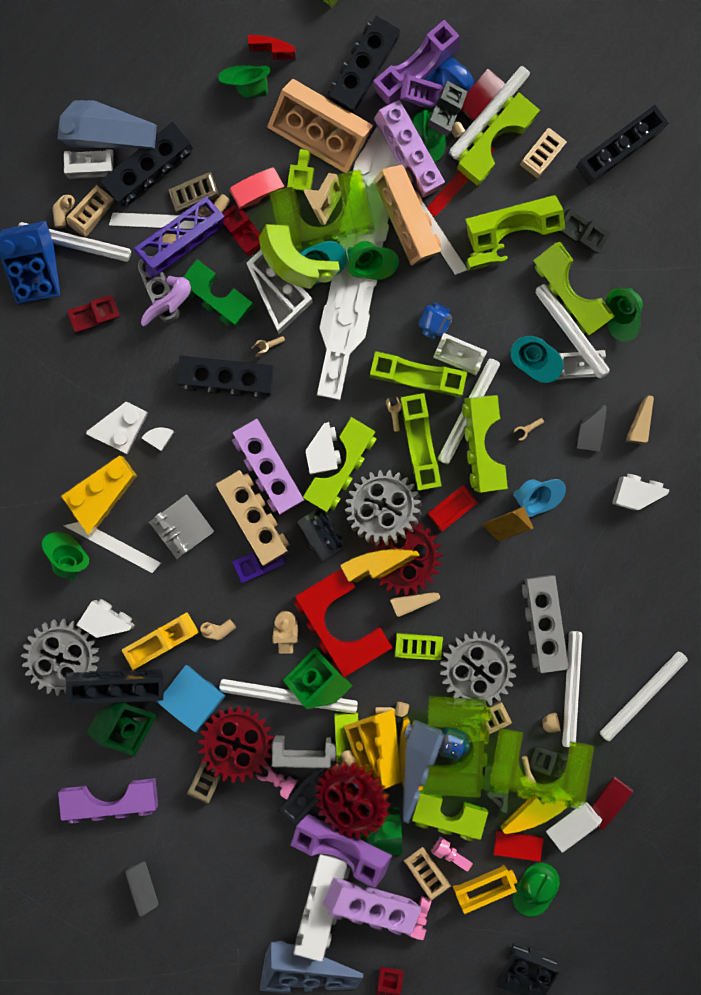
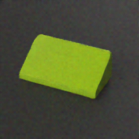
(342, 741)

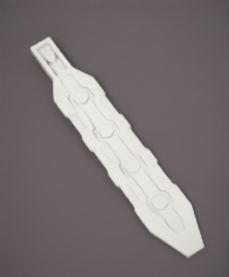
(349, 298)

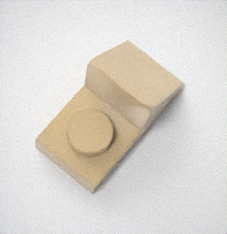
(326, 198)

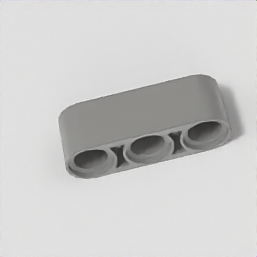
(151, 283)

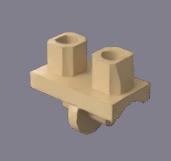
(285, 631)

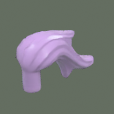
(179, 292)

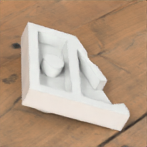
(119, 427)

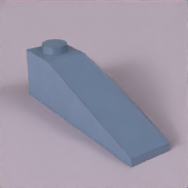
(101, 126)
(420, 750)
(287, 970)

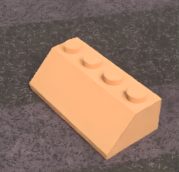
(319, 125)
(407, 214)

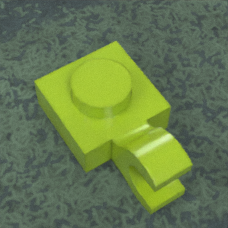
(301, 175)
(480, 260)

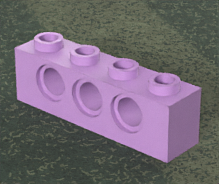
(409, 148)
(254, 432)
(342, 893)

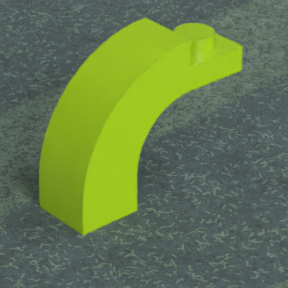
(289, 263)

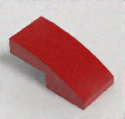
(280, 49)

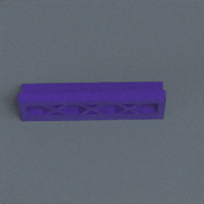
(185, 243)

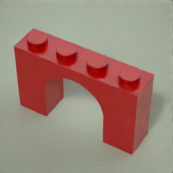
(346, 655)

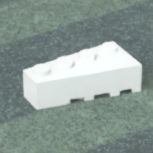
(316, 921)

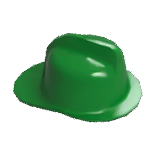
(248, 80)
(432, 139)
(371, 261)
(626, 307)
(65, 555)
(536, 889)

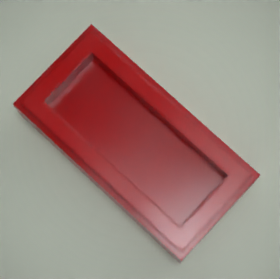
(452, 508)
(518, 845)

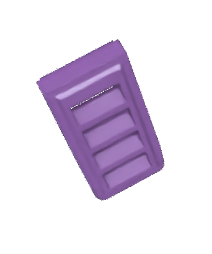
(433, 91)

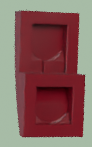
(481, 94)
(242, 229)
(93, 314)
(611, 800)
(389, 981)

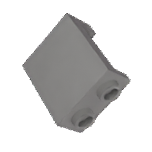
(302, 758)

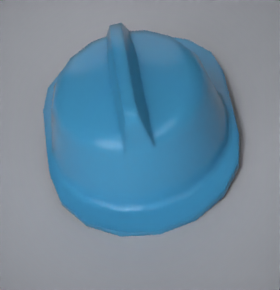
(540, 496)

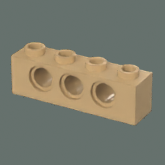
(229, 490)

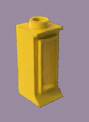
(507, 888)

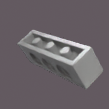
(557, 658)

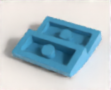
(191, 698)

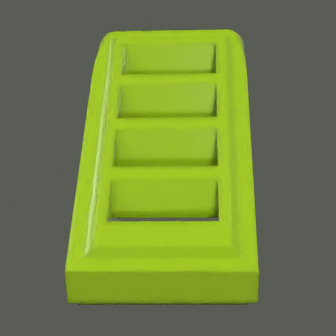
(418, 655)

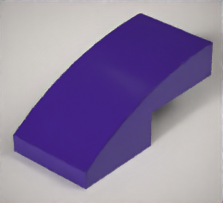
(251, 567)

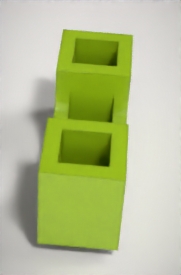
(468, 822)

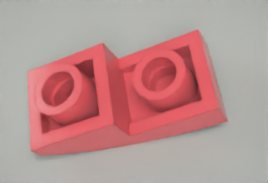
(255, 187)

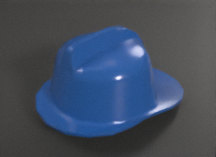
(453, 72)

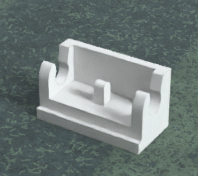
(88, 164)
(460, 354)
(576, 367)
(574, 826)

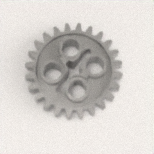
(392, 489)
(66, 636)
(491, 653)

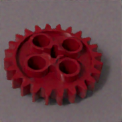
(413, 540)
(228, 766)
(352, 800)

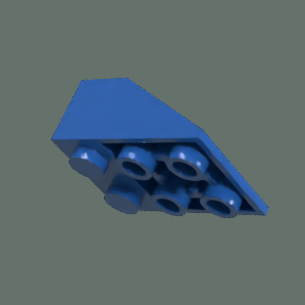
(29, 262)

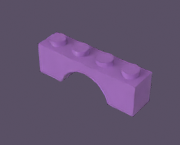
(435, 49)
(80, 803)
(366, 861)

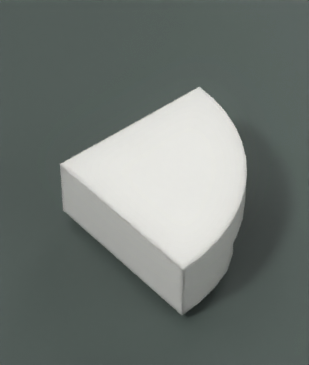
(158, 437)

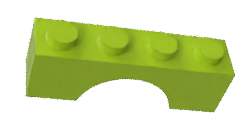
(515, 117)
(538, 215)
(555, 266)
(417, 375)
(480, 415)
(420, 442)
(324, 491)

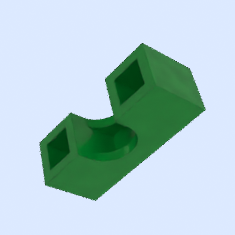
(231, 308)

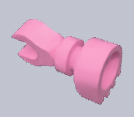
(279, 780)
(442, 849)
(419, 932)

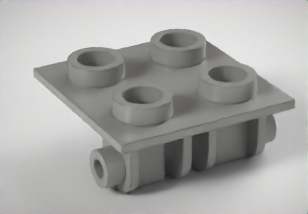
(181, 526)

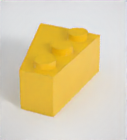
(99, 493)
(376, 746)

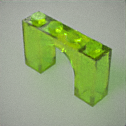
(354, 216)
(464, 777)
(568, 788)

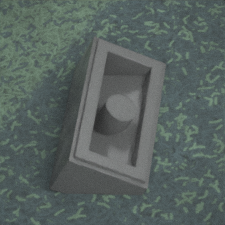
(141, 888)

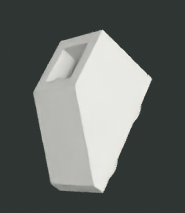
(321, 452)
(635, 494)
(102, 621)

